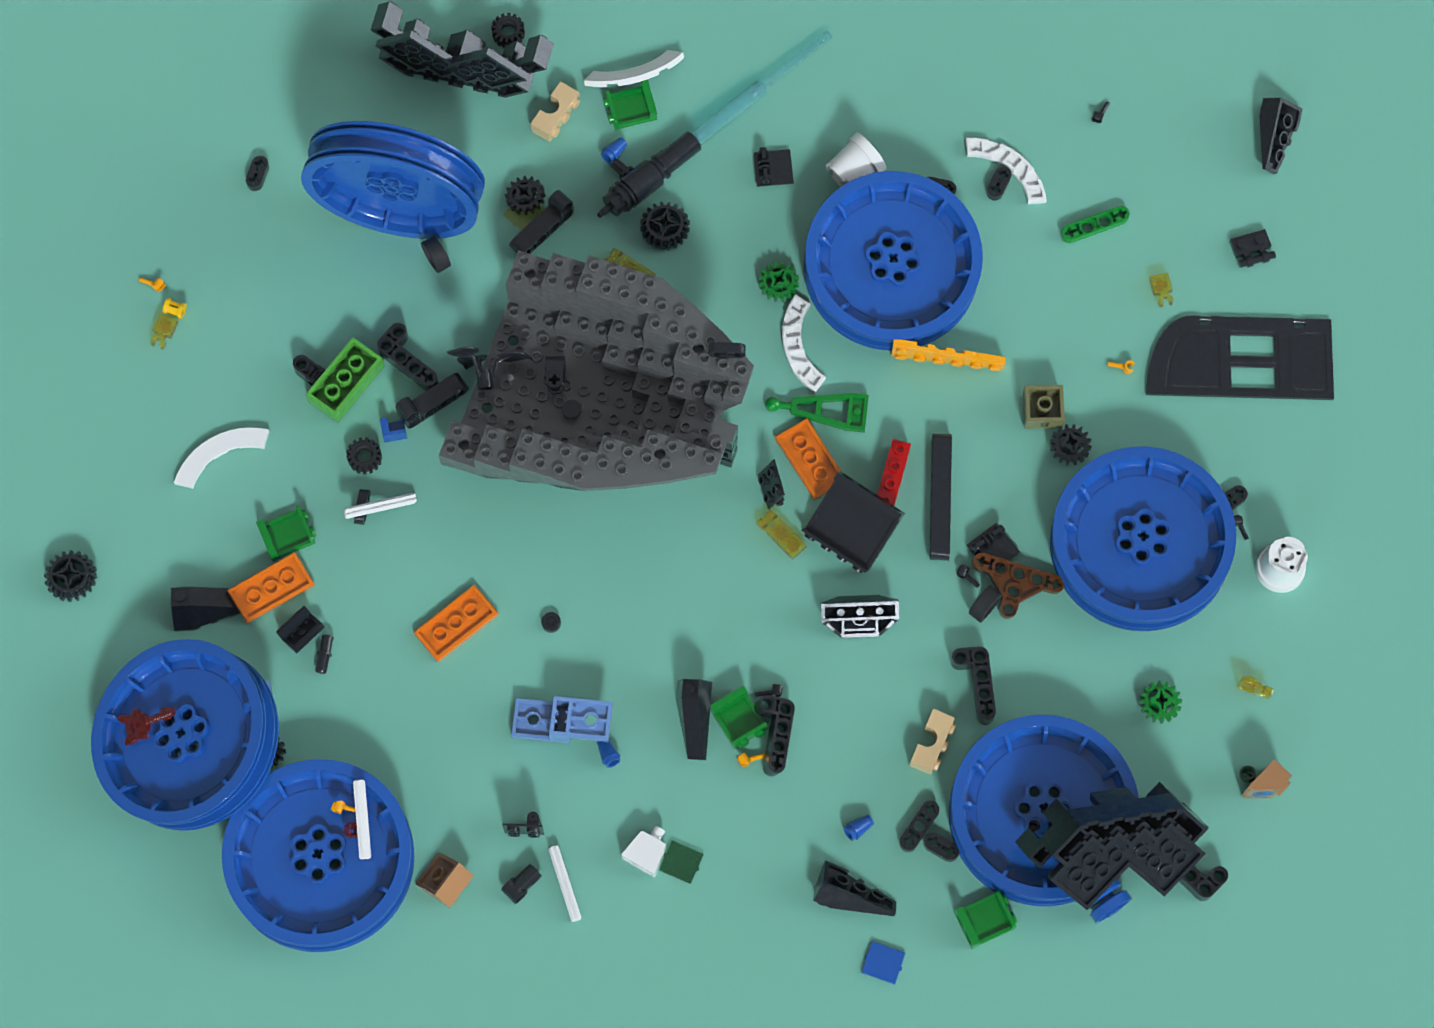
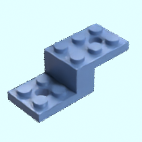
(562, 719)

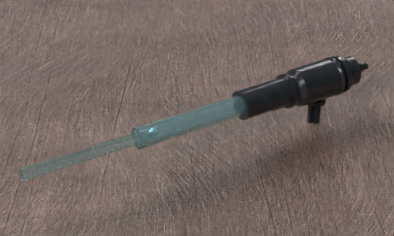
(649, 176)

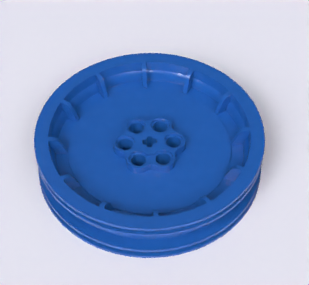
(393, 179)
(904, 212)
(1173, 497)
(232, 748)
(996, 781)
(289, 902)

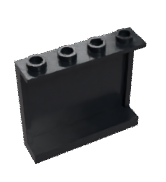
(853, 523)

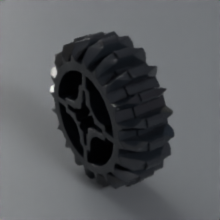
(678, 230)
(86, 578)

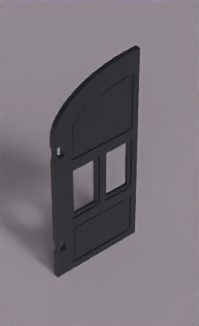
(1198, 358)

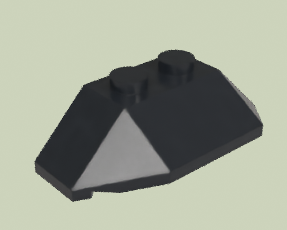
(859, 615)

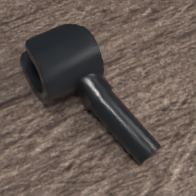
(1098, 116)
(1239, 522)
(962, 572)
(776, 691)

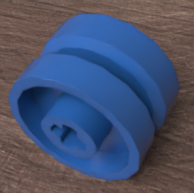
(1109, 902)

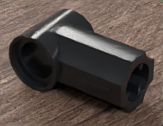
(518, 887)

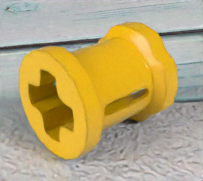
(174, 308)

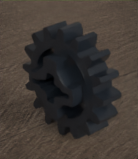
(522, 201)
(1063, 446)

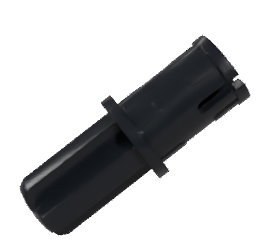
(324, 654)

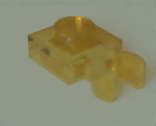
(1161, 286)
(164, 327)
(1252, 686)

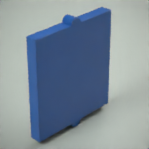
(883, 962)

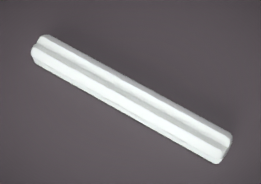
(379, 505)
(362, 819)
(565, 884)

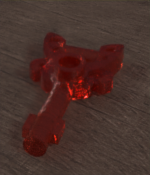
(142, 723)

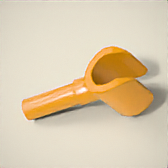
(158, 284)
(1126, 370)
(744, 760)
(338, 807)

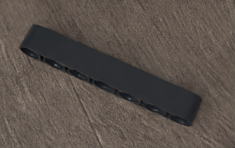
(940, 496)

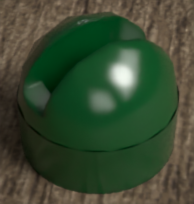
(1250, 771)

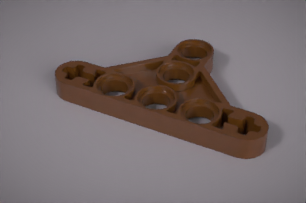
(1006, 579)

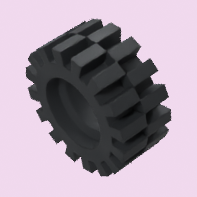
(507, 21)
(364, 467)

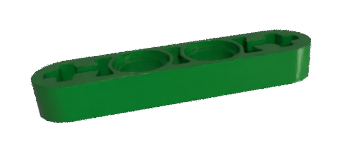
(1094, 222)

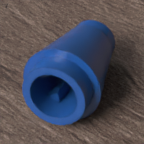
(613, 150)
(609, 755)
(857, 827)

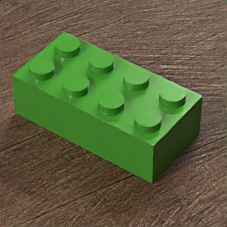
(345, 380)

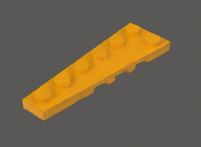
(908, 349)

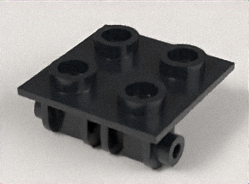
(773, 167)
(771, 485)
(994, 543)
(532, 828)

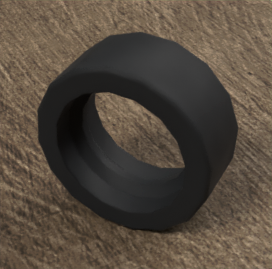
(435, 254)
(985, 603)

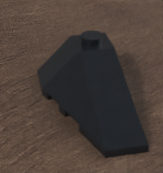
(1277, 125)
(200, 606)
(694, 712)
(843, 892)

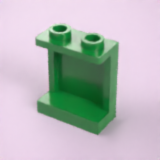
(630, 106)
(287, 533)
(738, 718)
(986, 919)

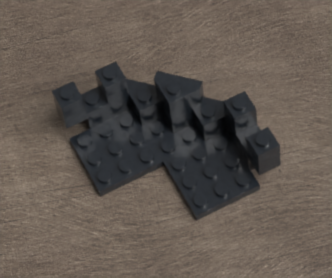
(464, 60)
(1118, 832)

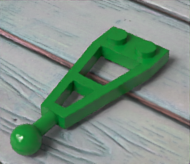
(856, 410)

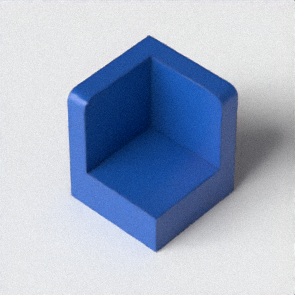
(393, 430)

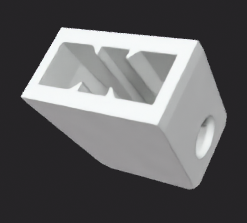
(646, 851)

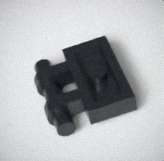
(1252, 243)

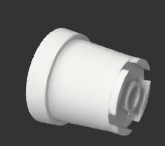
(855, 160)
(1278, 575)

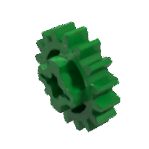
(775, 274)
(1151, 702)

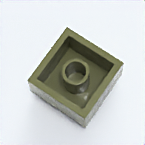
(1043, 406)

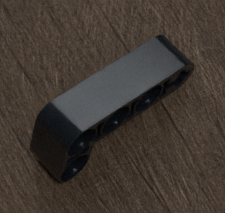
(545, 224)
(409, 362)
(430, 402)
(978, 684)
(774, 736)
(1207, 881)

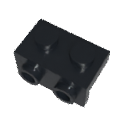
(300, 629)

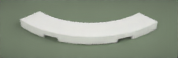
(636, 74)
(1014, 161)
(793, 345)
(216, 447)

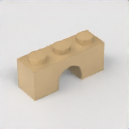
(549, 125)
(939, 726)

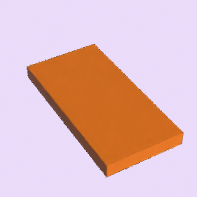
(808, 457)
(270, 587)
(455, 623)

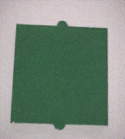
(681, 862)

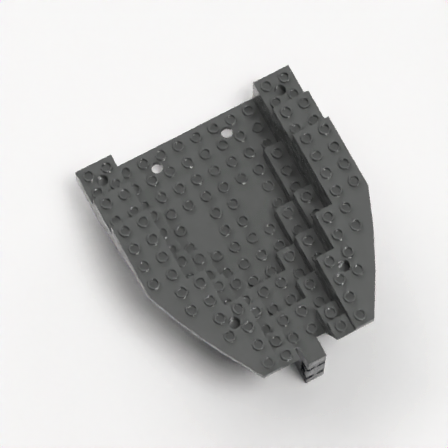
(632, 366)

